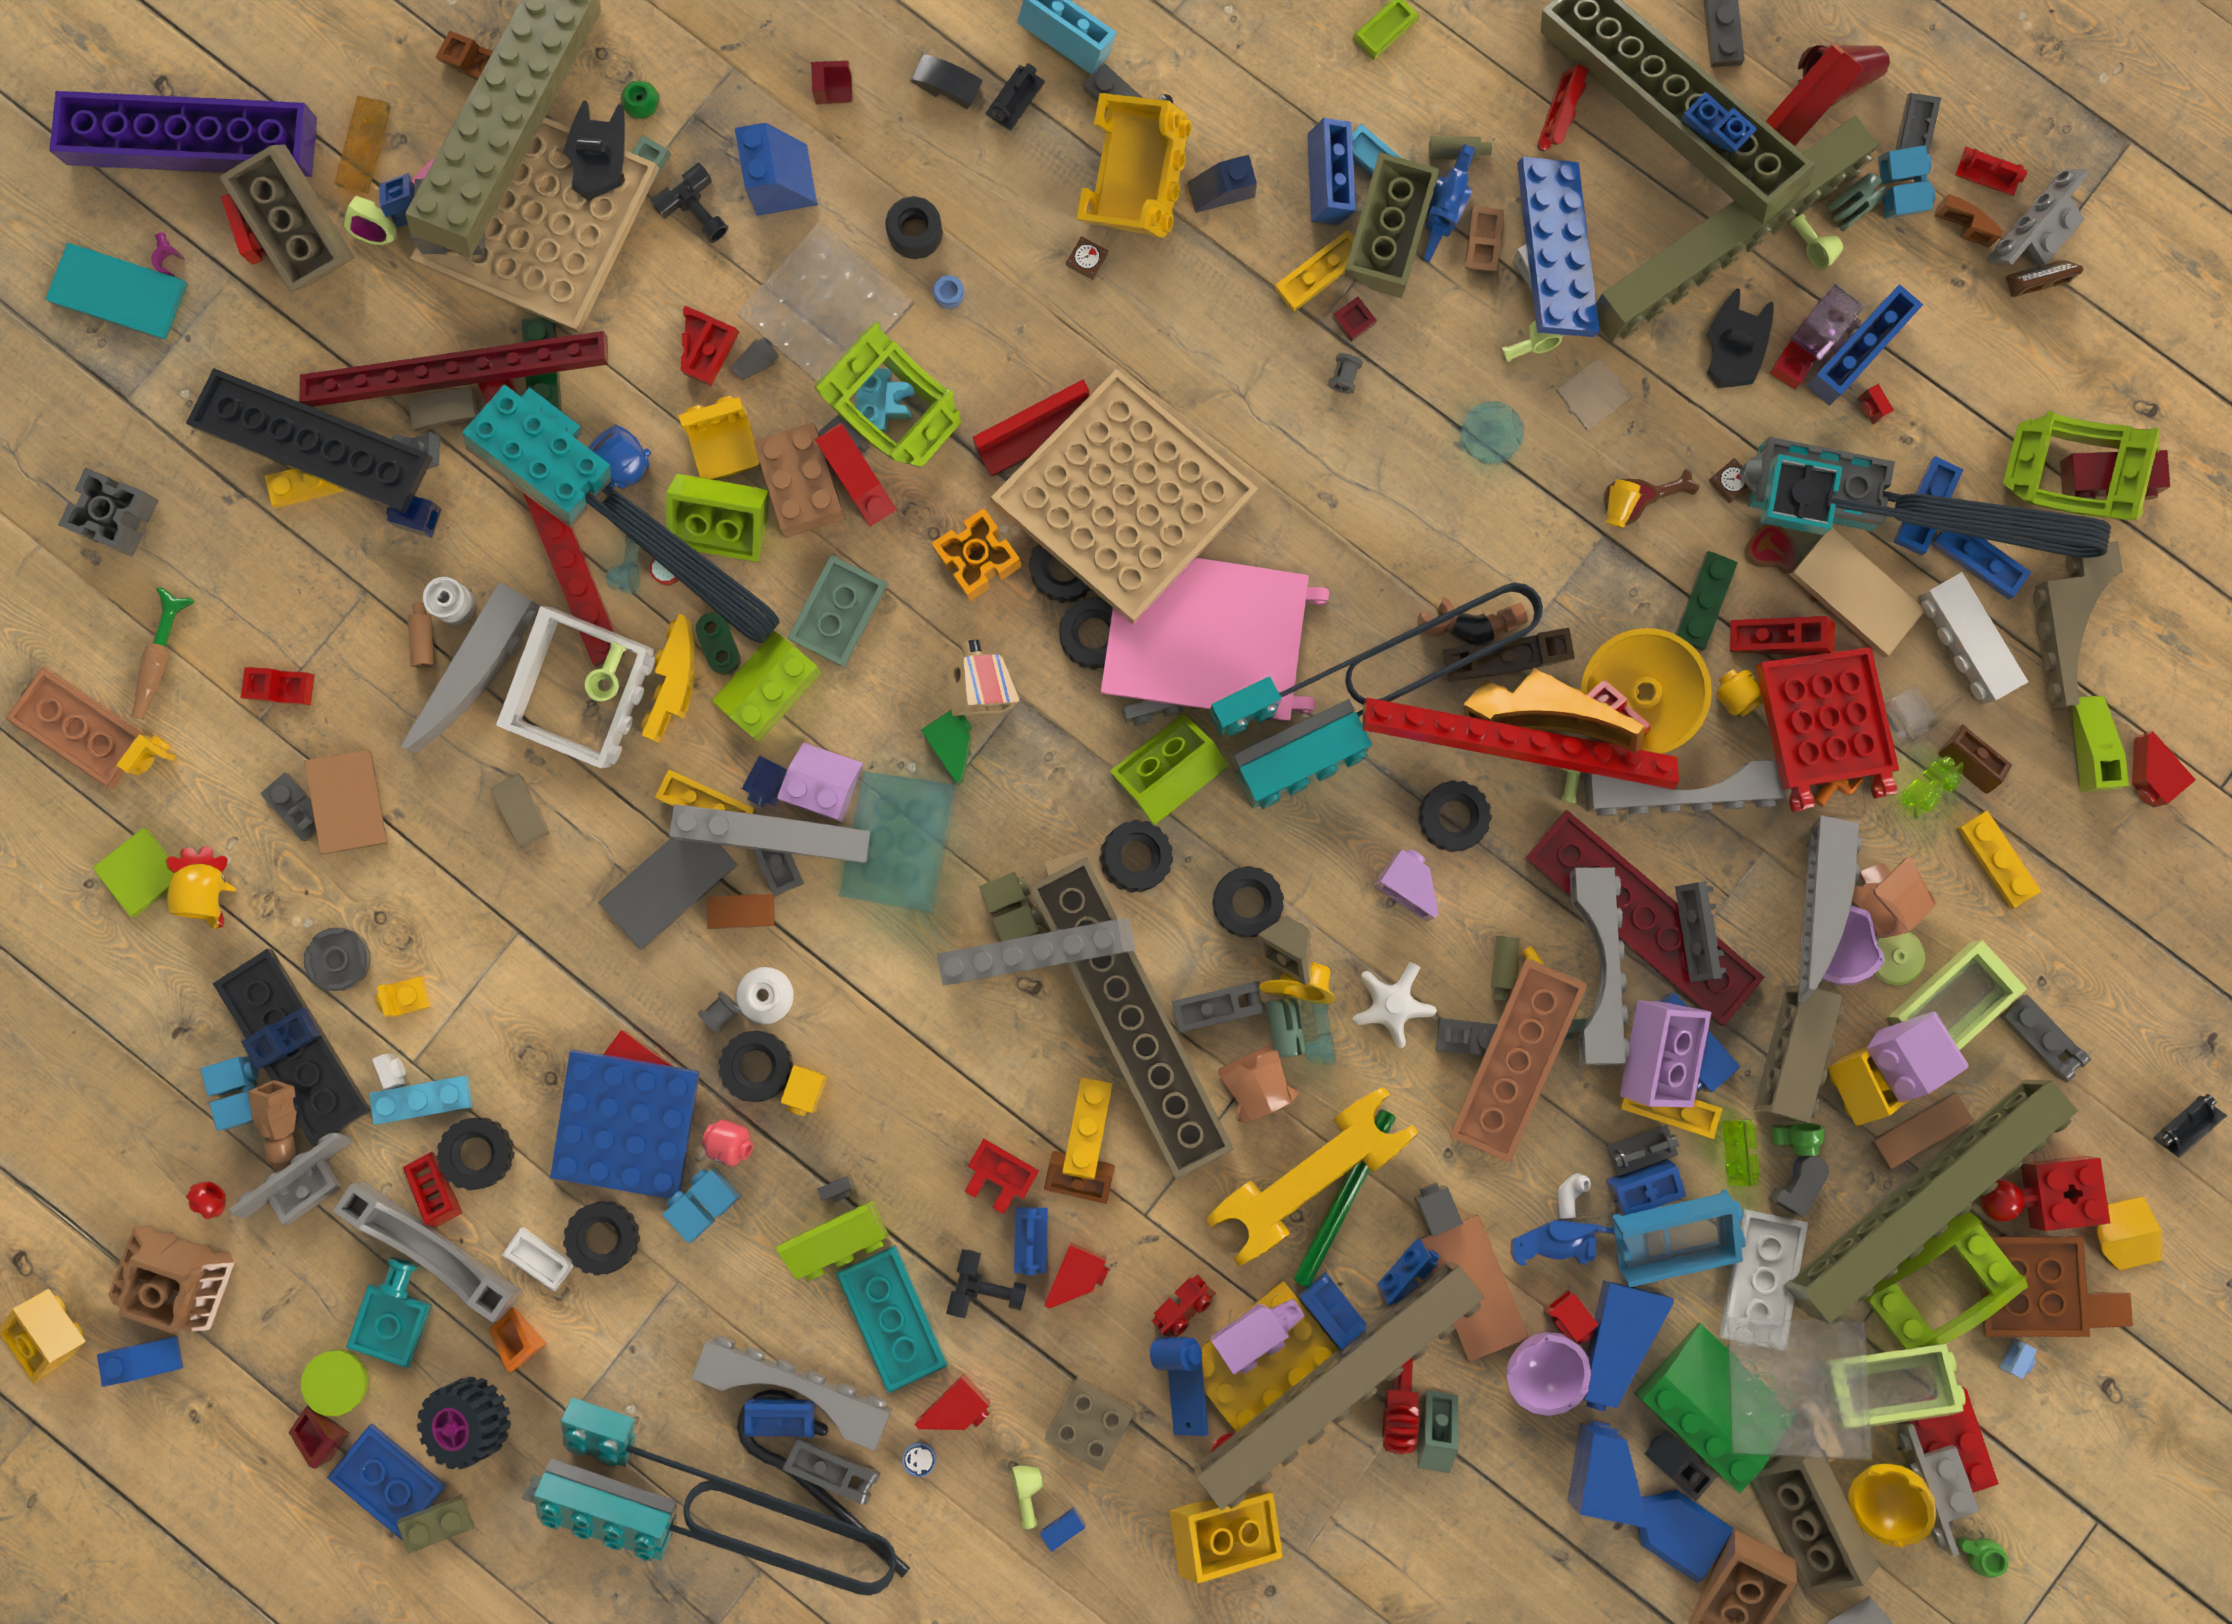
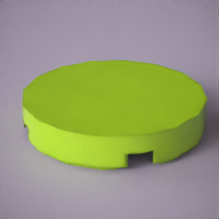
(334, 1382)

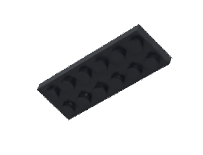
(325, 1093)

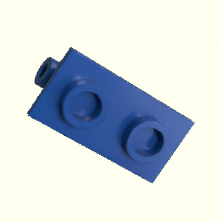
(1030, 1240)
(1401, 1277)

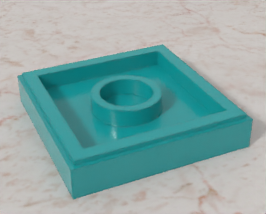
(389, 1327)

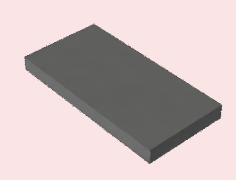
(665, 887)

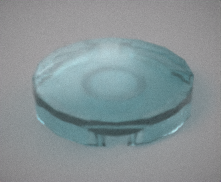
(1492, 432)

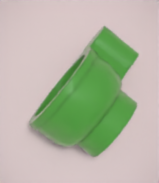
(1803, 1136)
(1984, 1556)

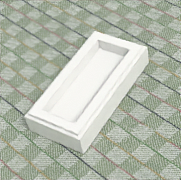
(538, 1259)

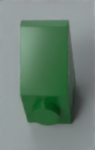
(951, 742)

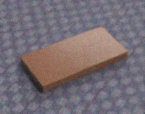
(74, 726)
(1498, 1319)

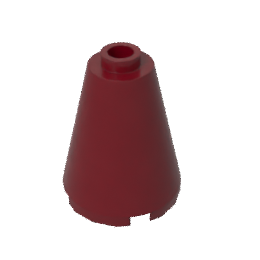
(1871, 57)

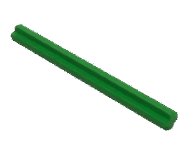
(1337, 1212)

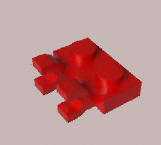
(245, 239)
(1004, 1170)

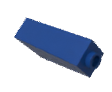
(1625, 1330)

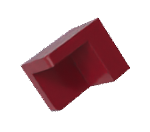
(831, 82)

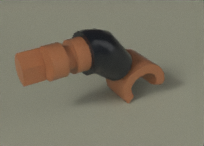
(1476, 628)

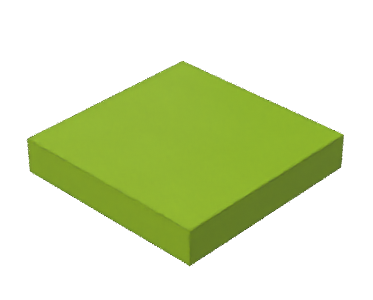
(136, 872)

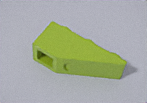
(2098, 747)

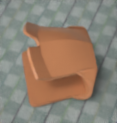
(1894, 898)
(1257, 1084)

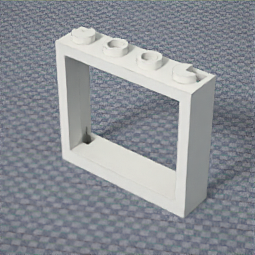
(529, 669)

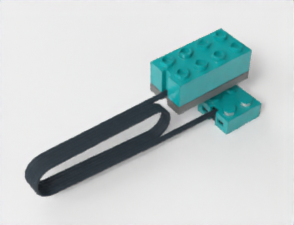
(540, 455)
(1335, 735)

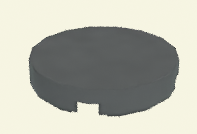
(337, 959)

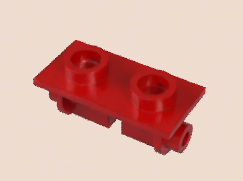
(1990, 171)
(1175, 1316)

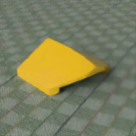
(2132, 1236)

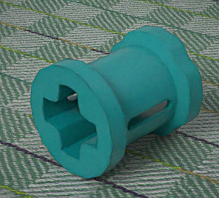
(397, 1277)

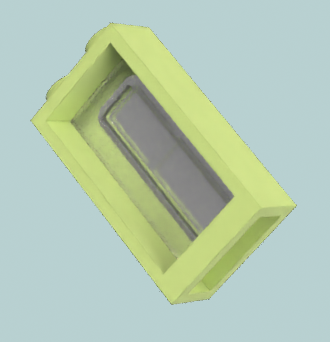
(1964, 993)
(1913, 1385)

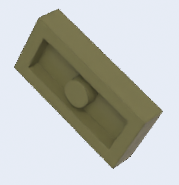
(435, 1524)

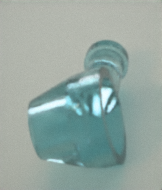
(625, 576)
(1321, 1048)

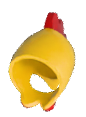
(197, 884)

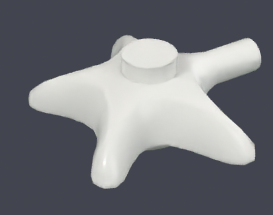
(1393, 1004)

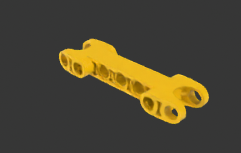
(1265, 1210)

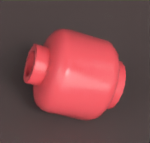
(727, 1142)

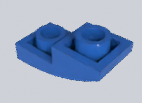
(1718, 125)

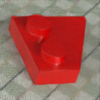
(705, 345)

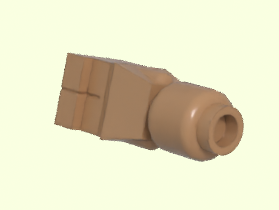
(275, 1119)

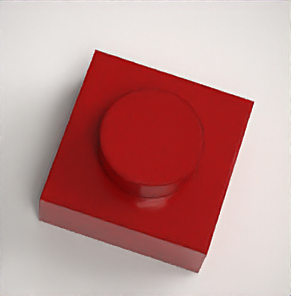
(1875, 404)

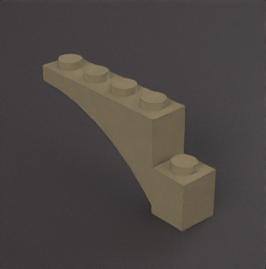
(2063, 616)

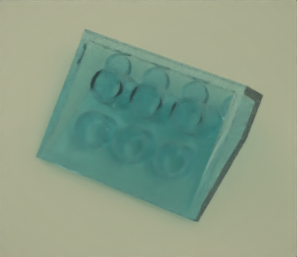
(906, 844)

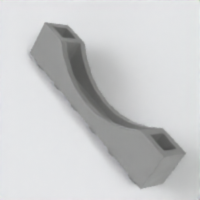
(1749, 784)
(1594, 898)
(1036, 951)
(464, 1274)
(857, 1417)

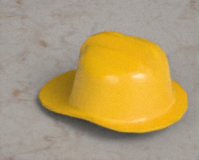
(1316, 991)

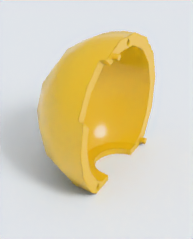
(1892, 1504)

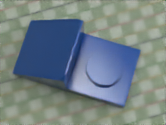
(396, 198)

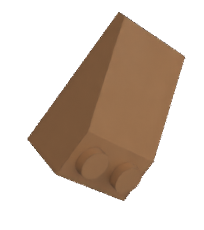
(1745, 1584)

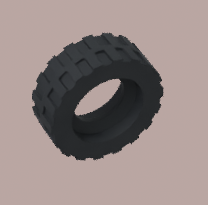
(1050, 586)
(1070, 626)
(1478, 809)
(1160, 851)
(1240, 878)
(732, 1057)
(450, 1148)
(576, 1233)

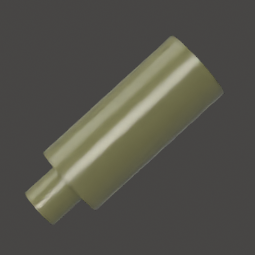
(1449, 146)
(1504, 966)

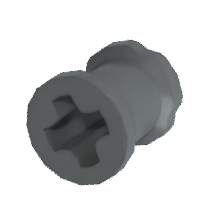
(1345, 373)
(719, 1011)

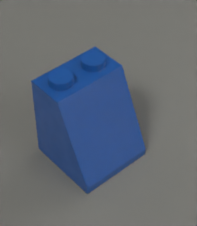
(775, 169)
(1604, 1477)

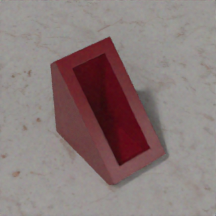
(317, 1437)

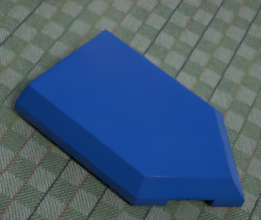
(1683, 1533)

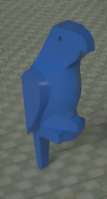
(1449, 200)
(1558, 1241)

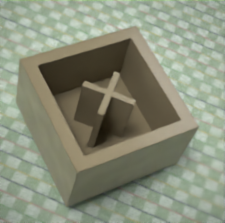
(1090, 1423)

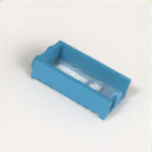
(1678, 1239)

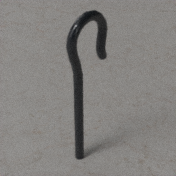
(819, 1493)

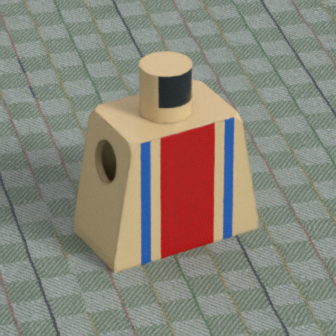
(980, 683)

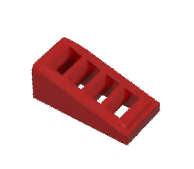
(447, 1197)

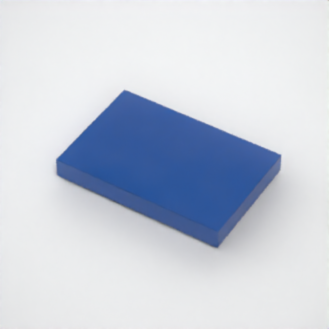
(385, 1479)

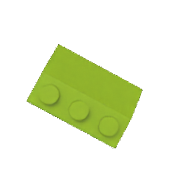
(718, 516)
(767, 686)
(1169, 768)
(833, 1242)

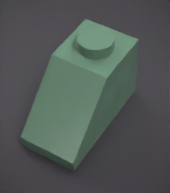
(1438, 1432)

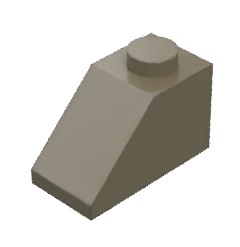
(1288, 948)

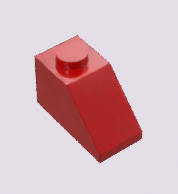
(2157, 771)
(1077, 1275)
(956, 1408)

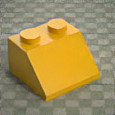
(1863, 1087)
(41, 1335)

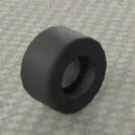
(908, 209)

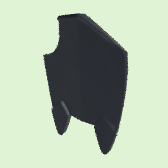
(596, 152)
(1738, 343)

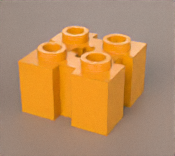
(979, 535)

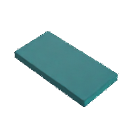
(116, 291)
(891, 1319)

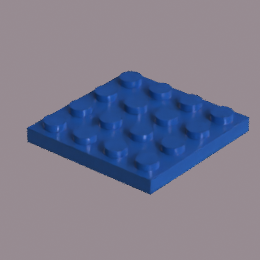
(624, 1124)

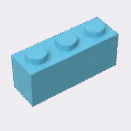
(1069, 31)

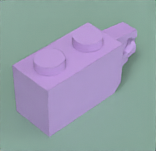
(1255, 1334)

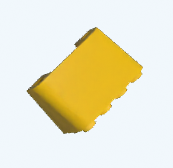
(1137, 165)

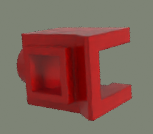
(1572, 1317)

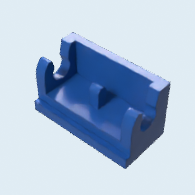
(1647, 1187)
(1333, 1310)
(779, 1417)

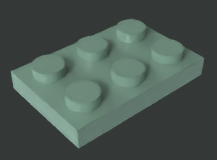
(838, 611)

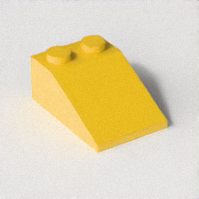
(1227, 1540)

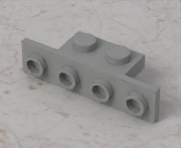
(2045, 224)
(297, 1186)
(1945, 1479)

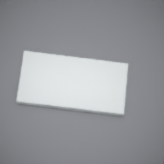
(1769, 1261)

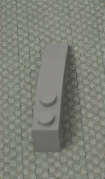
(476, 663)
(768, 834)
(1828, 896)

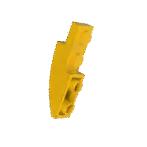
(678, 669)

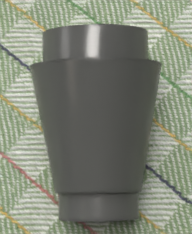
(755, 359)

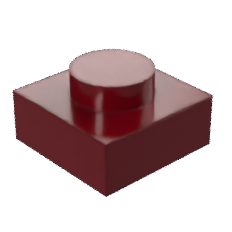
(1354, 319)

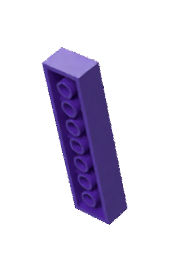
(176, 131)

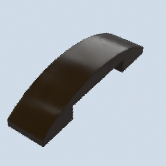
(1520, 655)

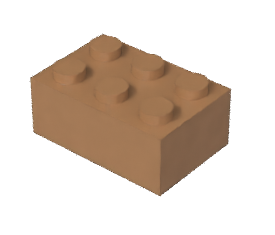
(799, 480)

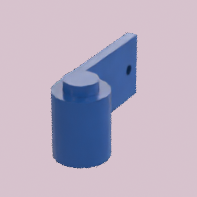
(1187, 1394)

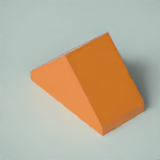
(515, 1340)

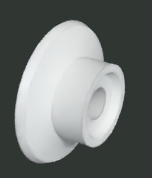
(779, 998)

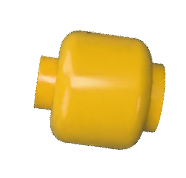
(1739, 692)

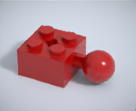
(2044, 1198)

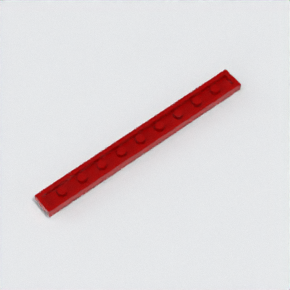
(567, 561)
(1519, 743)

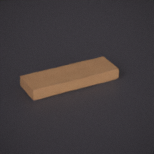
(1922, 1130)

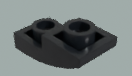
(943, 77)

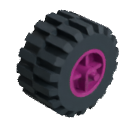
(463, 1422)

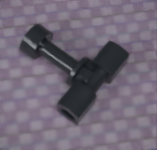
(687, 197)
(971, 1284)

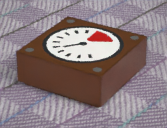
(1087, 258)
(1728, 481)

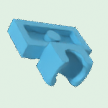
(880, 399)

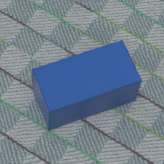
(1062, 1529)

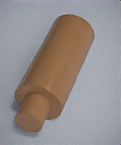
(420, 637)

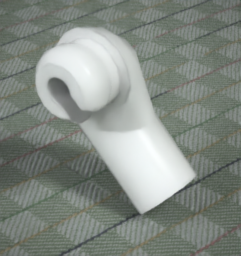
(1569, 1191)

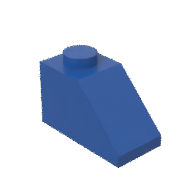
(139, 1361)

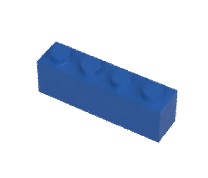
(1864, 345)

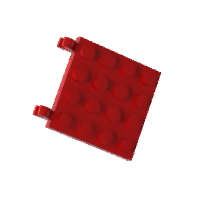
(1827, 722)

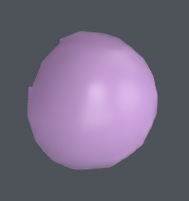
(1857, 953)
(1548, 1374)

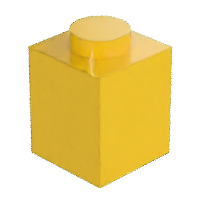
(803, 1090)

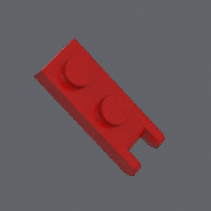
(1562, 108)

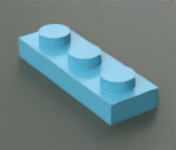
(420, 1100)

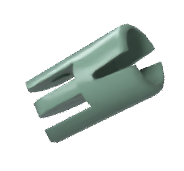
(1861, 196)
(1286, 1027)

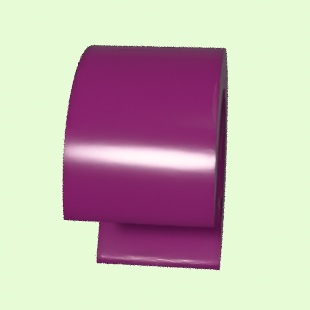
(162, 251)

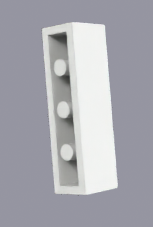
(1972, 639)

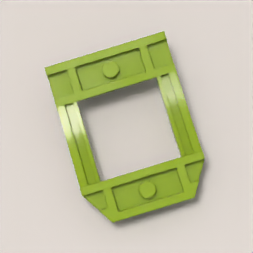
(856, 367)
(2129, 477)
(1983, 1259)

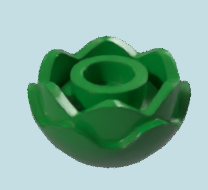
(646, 106)

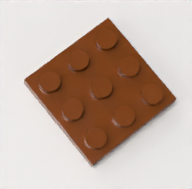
(2056, 1290)

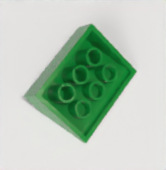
(1694, 1401)

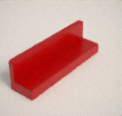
(1814, 94)
(1027, 430)

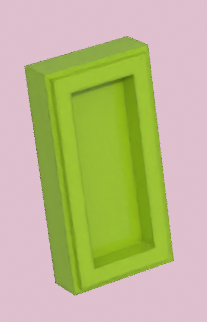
(1385, 27)

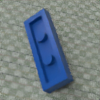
(1938, 480)
(1984, 561)

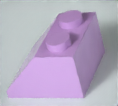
(820, 782)
(1410, 884)
(1916, 1056)

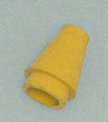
(1621, 502)

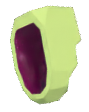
(368, 222)

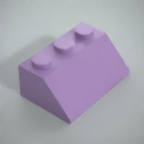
(1665, 1054)

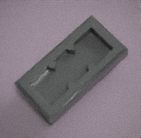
(1918, 121)

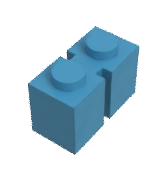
(1903, 166)
(226, 1078)
(688, 1215)

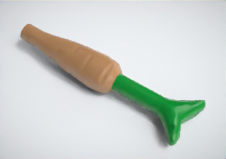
(156, 654)

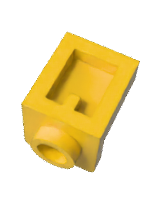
(142, 752)
(402, 997)

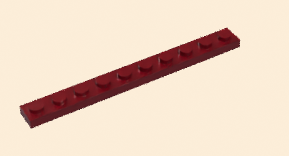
(454, 369)

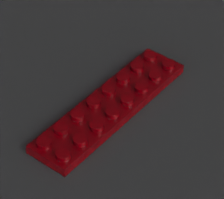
(1648, 917)

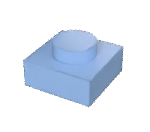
(2018, 1359)

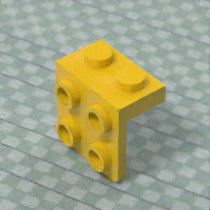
(720, 438)

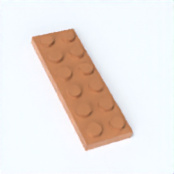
(1518, 1060)

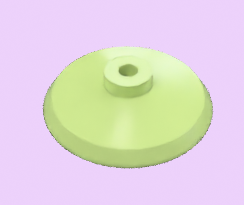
(1903, 959)

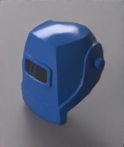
(623, 453)

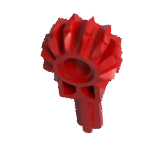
(1401, 1414)

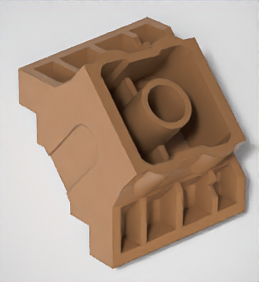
(169, 1281)

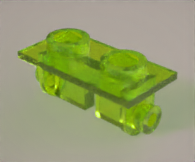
(1926, 796)
(1740, 1166)

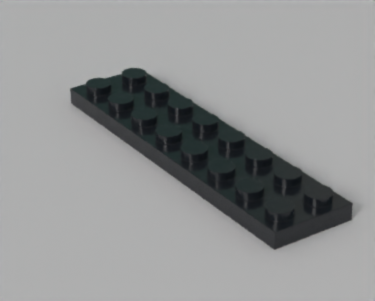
(309, 440)

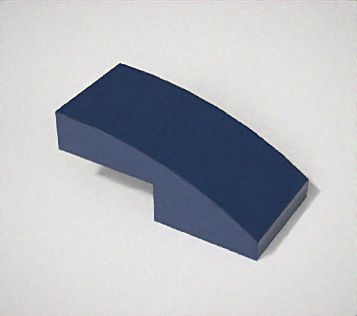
(281, 1038)

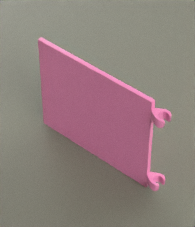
(1212, 637)

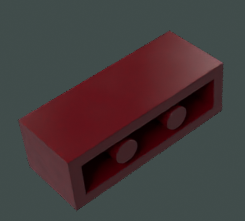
(2091, 474)

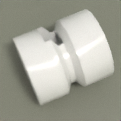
(449, 601)

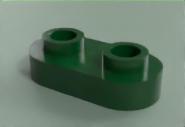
(718, 642)

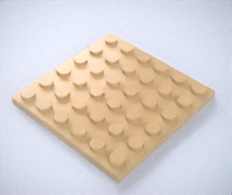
(546, 241)
(1124, 496)

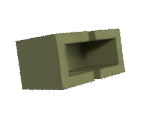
(1005, 893)

